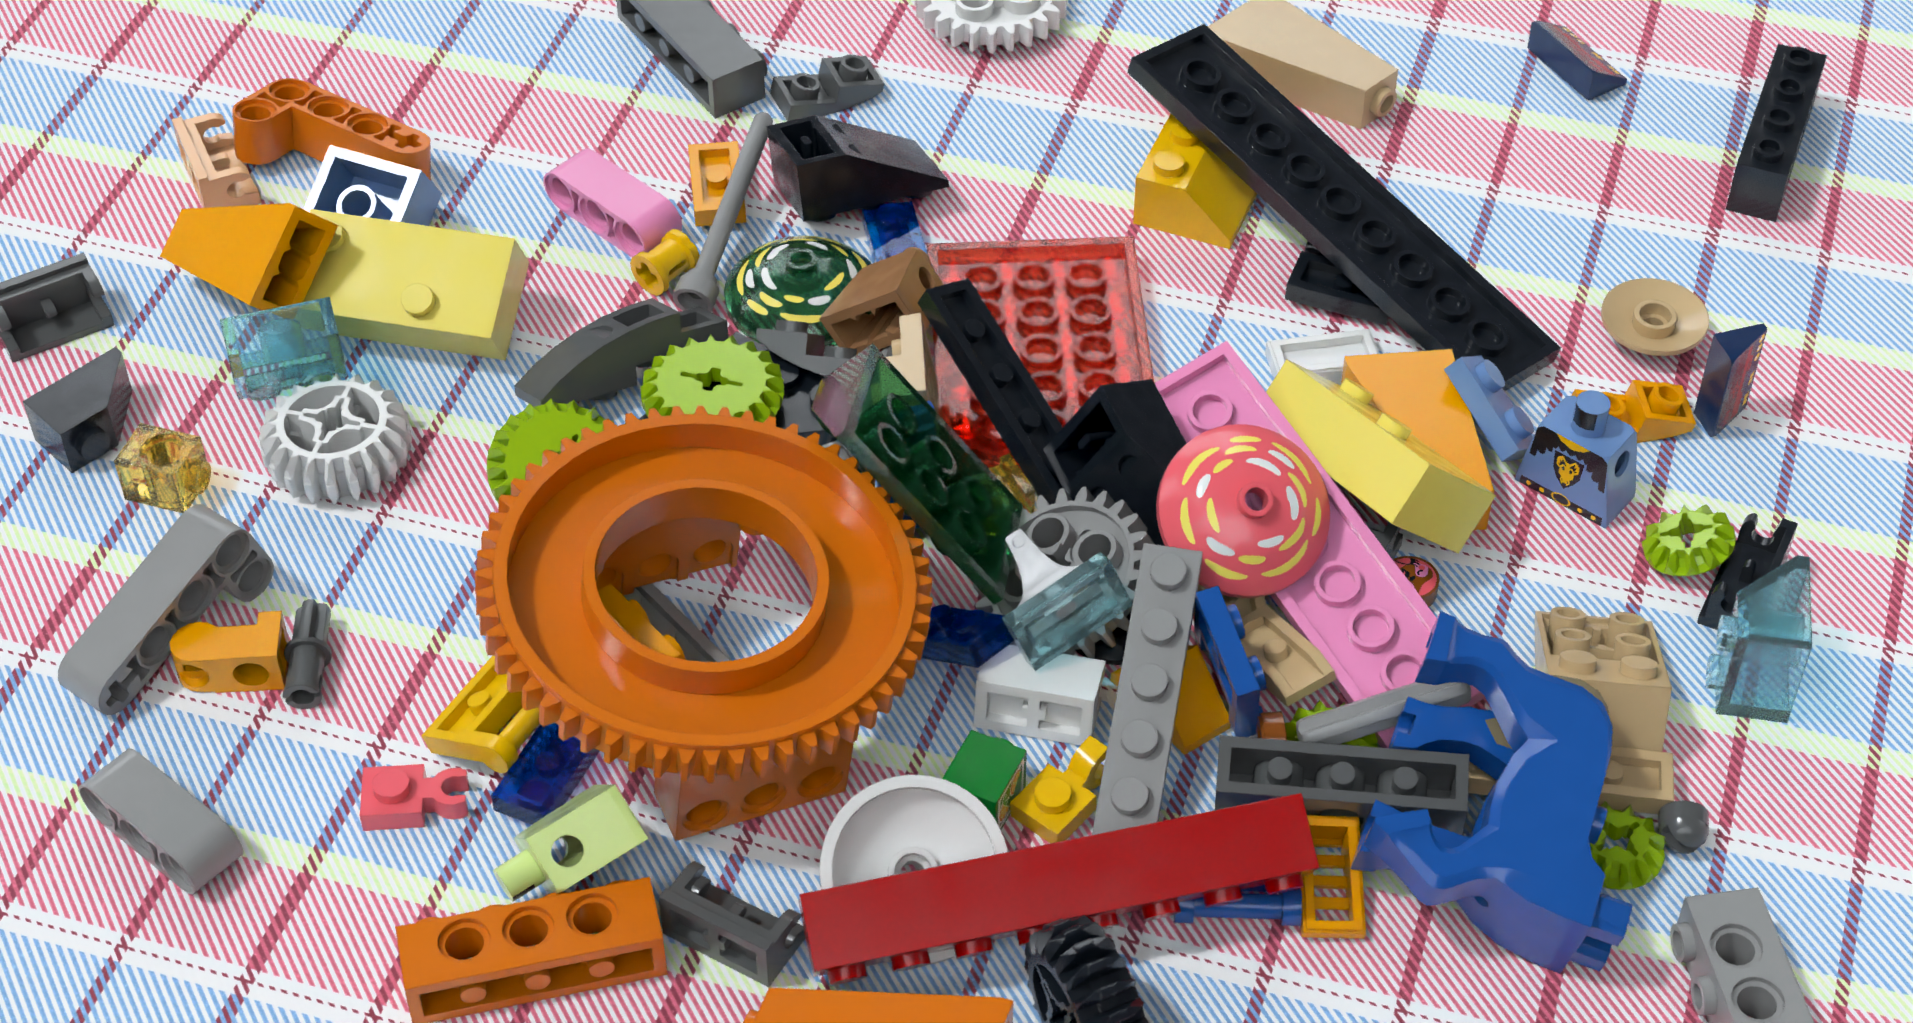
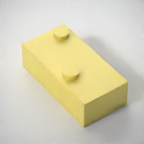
(421, 285)
(1380, 458)

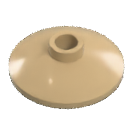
(1655, 317)

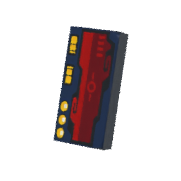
(1573, 60)
(1728, 376)

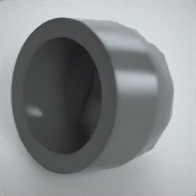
(1683, 825)

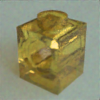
(163, 468)

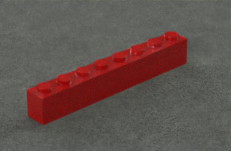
(1024, 889)

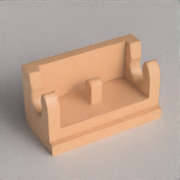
(212, 163)

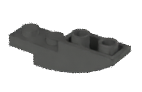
(607, 351)

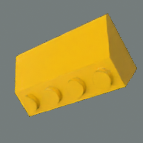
(1190, 190)

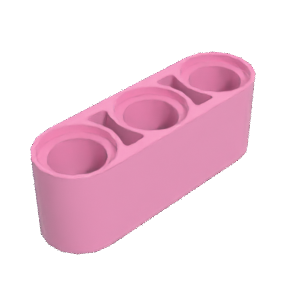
(611, 202)

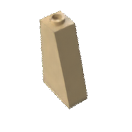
(1310, 61)

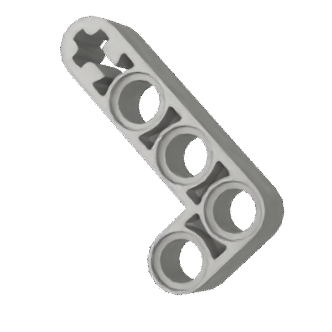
(163, 594)

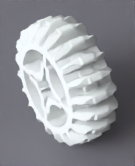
(335, 439)

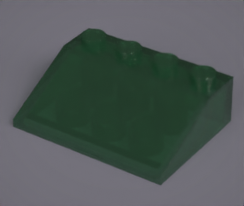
(922, 466)

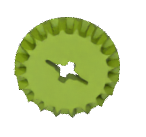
(746, 378)
(530, 434)

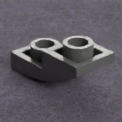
(836, 87)
(803, 348)

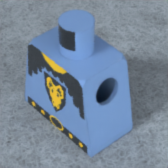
(1583, 458)

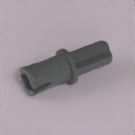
(307, 655)

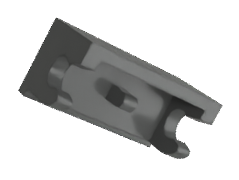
(51, 307)
(728, 926)

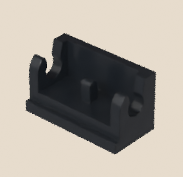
(1748, 562)

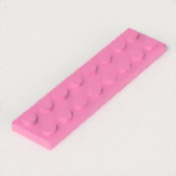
(1354, 596)

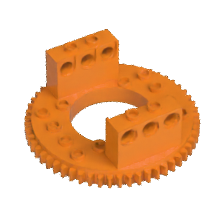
(671, 502)

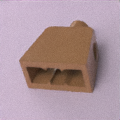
(888, 291)

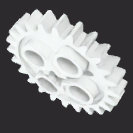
(991, 20)

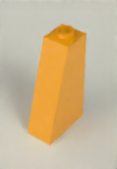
(252, 251)
(1425, 400)

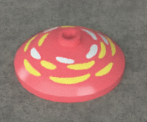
(1206, 509)

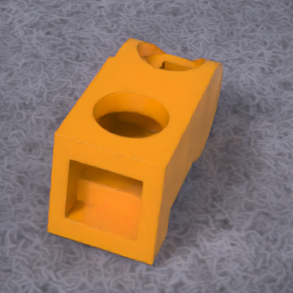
(232, 656)

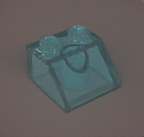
(283, 348)
(1764, 645)

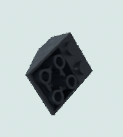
(844, 167)
(1119, 446)

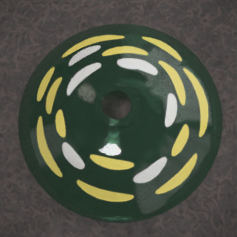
(791, 282)

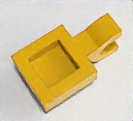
(1059, 801)

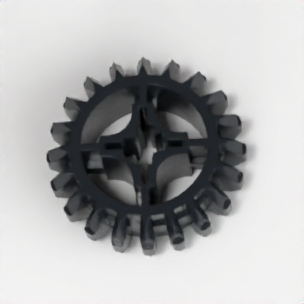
(1080, 975)

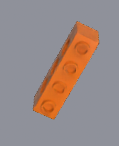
(511, 974)

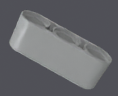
(161, 821)

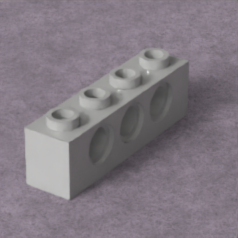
(1736, 960)

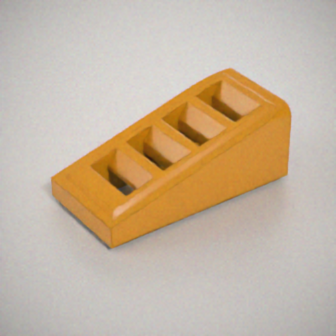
(1340, 833)

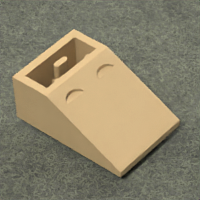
(1619, 660)

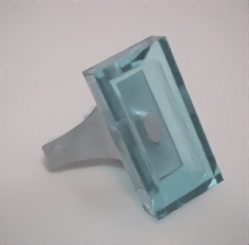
(1060, 601)

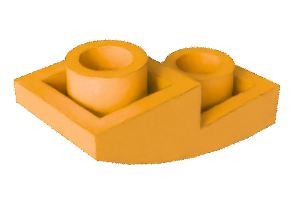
(1652, 409)

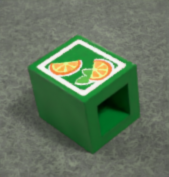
(990, 771)

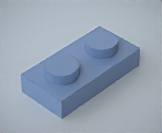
(1502, 423)

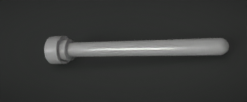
(699, 284)

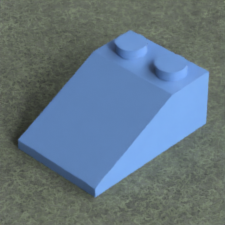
(372, 188)

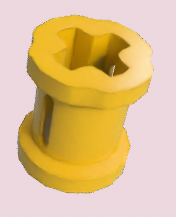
(664, 262)

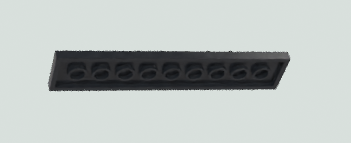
(1339, 205)

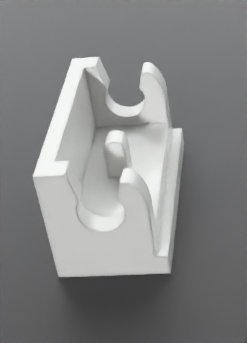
(1049, 704)

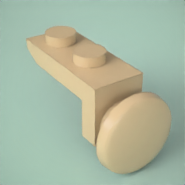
(1288, 659)

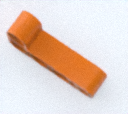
(310, 119)

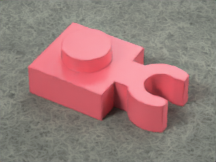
(403, 794)

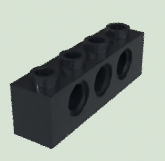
(1776, 132)

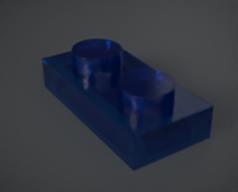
(892, 230)
(964, 636)
(542, 776)

